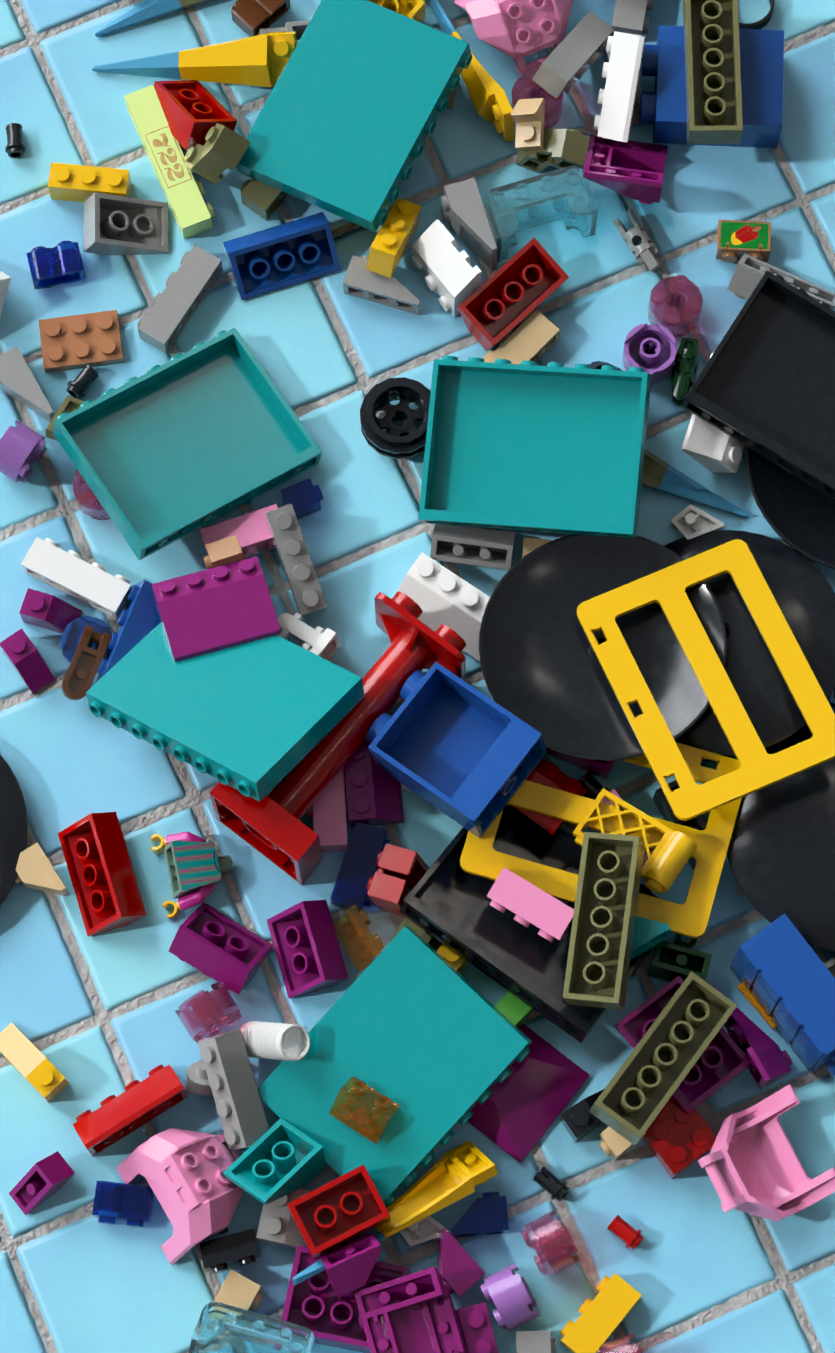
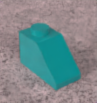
(648, 934)

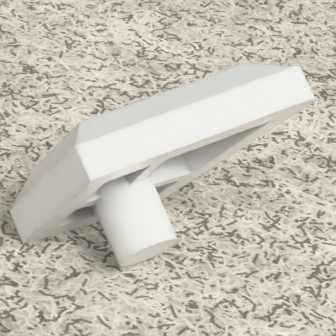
(695, 522)
(422, 1231)

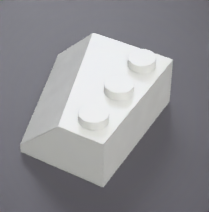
(445, 267)

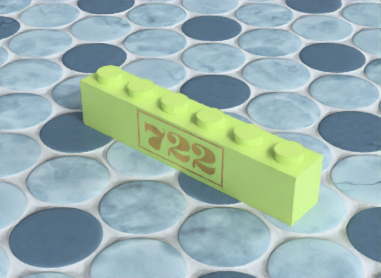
(167, 160)

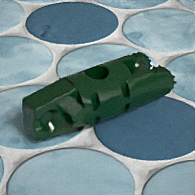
(684, 369)

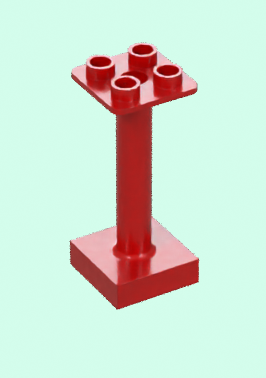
(274, 822)

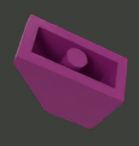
(47, 611)
(27, 661)
(41, 1182)
(351, 1264)
(456, 1265)

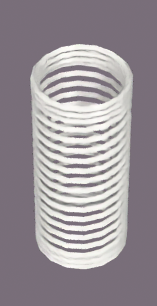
(272, 1040)

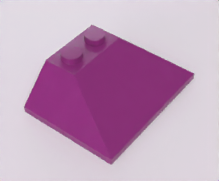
(627, 167)
(529, 1098)
(410, 1315)

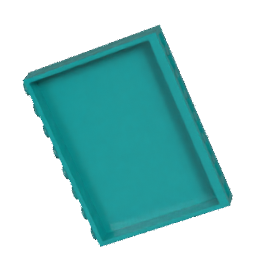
(354, 109)
(186, 442)
(535, 447)
(229, 712)
(412, 1036)

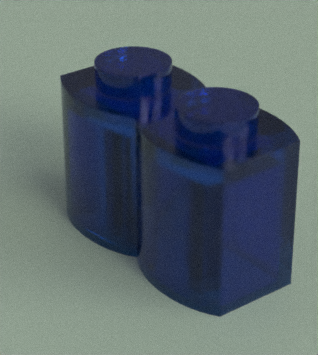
(56, 265)
(123, 1202)

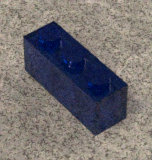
(358, 866)

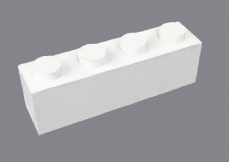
(76, 577)

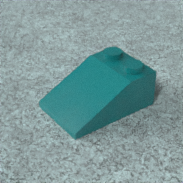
(277, 1163)

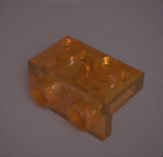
(357, 937)
(363, 1109)

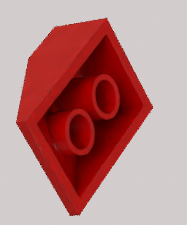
(191, 111)

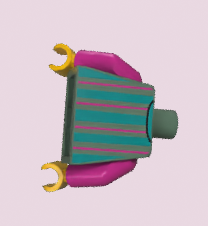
(191, 868)

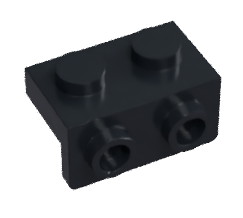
(230, 1250)

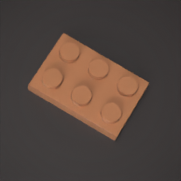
(81, 341)

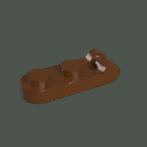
(84, 664)

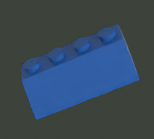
(282, 255)

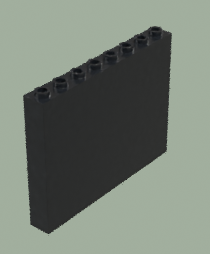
(776, 382)
(458, 914)

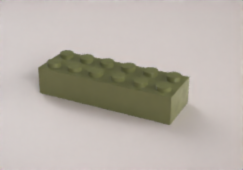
(712, 71)
(604, 920)
(663, 1058)

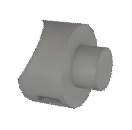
(198, 1080)

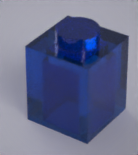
(303, 497)

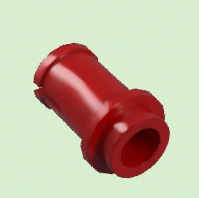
(626, 1232)

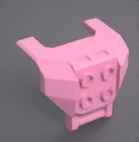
(519, 26)
(757, 1166)
(188, 1182)

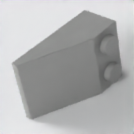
(468, 219)
(124, 225)
(277, 1225)

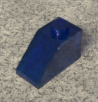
(484, 1217)

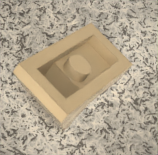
(529, 120)

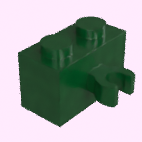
(678, 960)

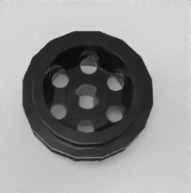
(402, 440)

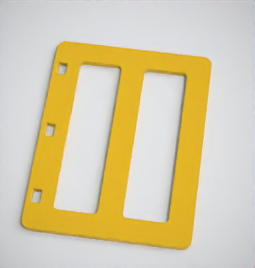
(668, 589)
(712, 845)

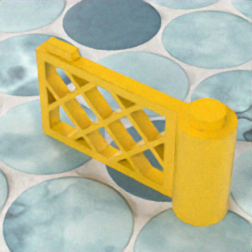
(669, 854)

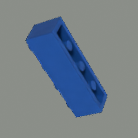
(134, 624)

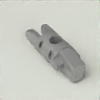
(645, 251)

